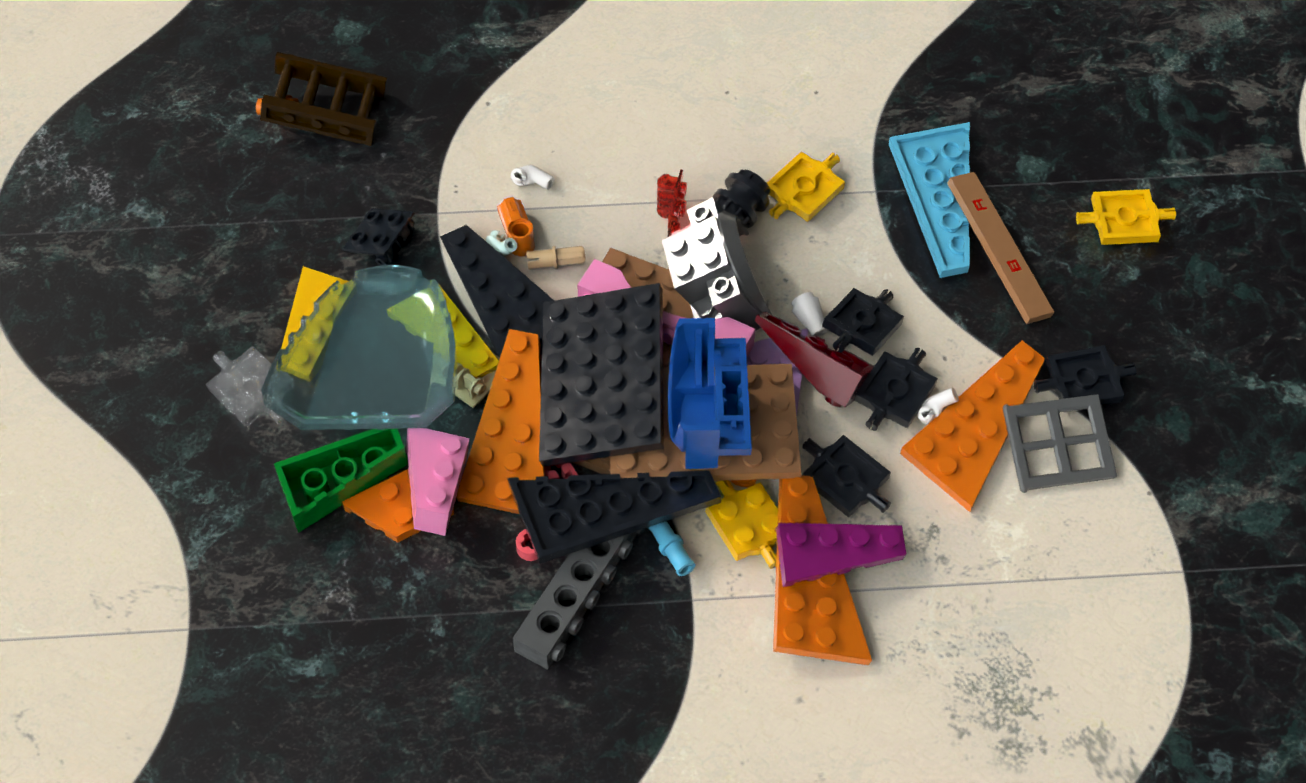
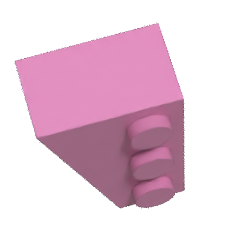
(435, 474)

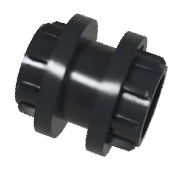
(744, 196)

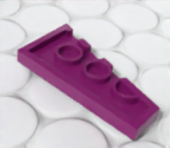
(818, 550)

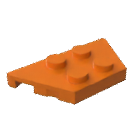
(386, 507)

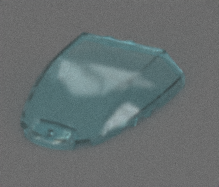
(368, 356)

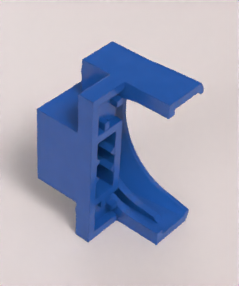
(704, 411)

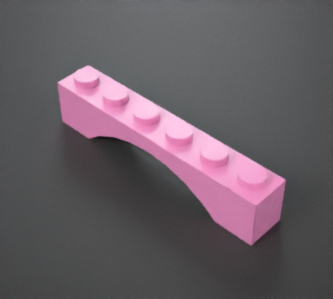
(605, 278)

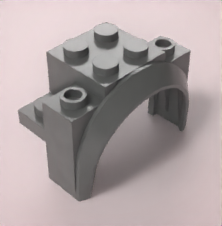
(712, 267)

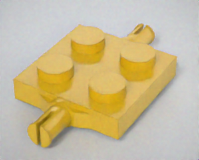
(805, 186)
(1125, 216)
(746, 521)

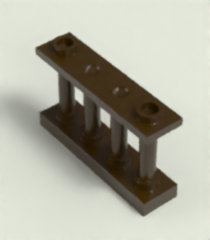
(318, 119)

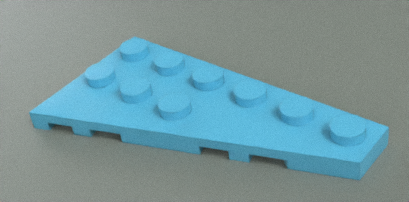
(925, 165)

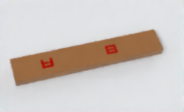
(1000, 248)

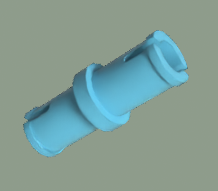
(672, 547)

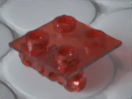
(670, 200)

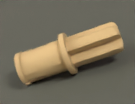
(556, 257)

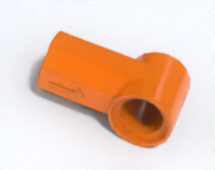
(517, 225)

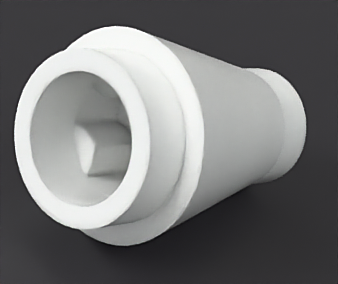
(809, 313)

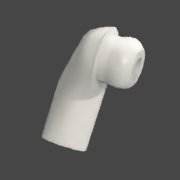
(530, 175)
(935, 404)

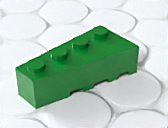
(332, 473)

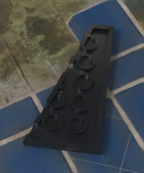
(495, 287)
(601, 507)

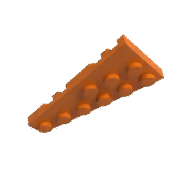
(508, 428)
(969, 434)
(818, 614)

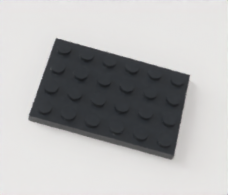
(602, 375)

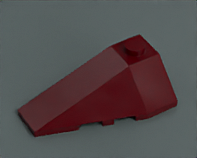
(829, 371)

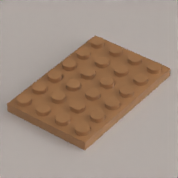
(773, 435)

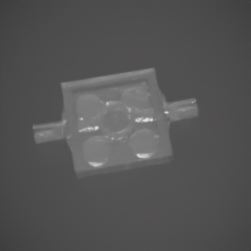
(241, 384)

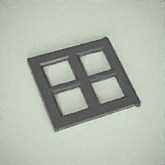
(1059, 442)

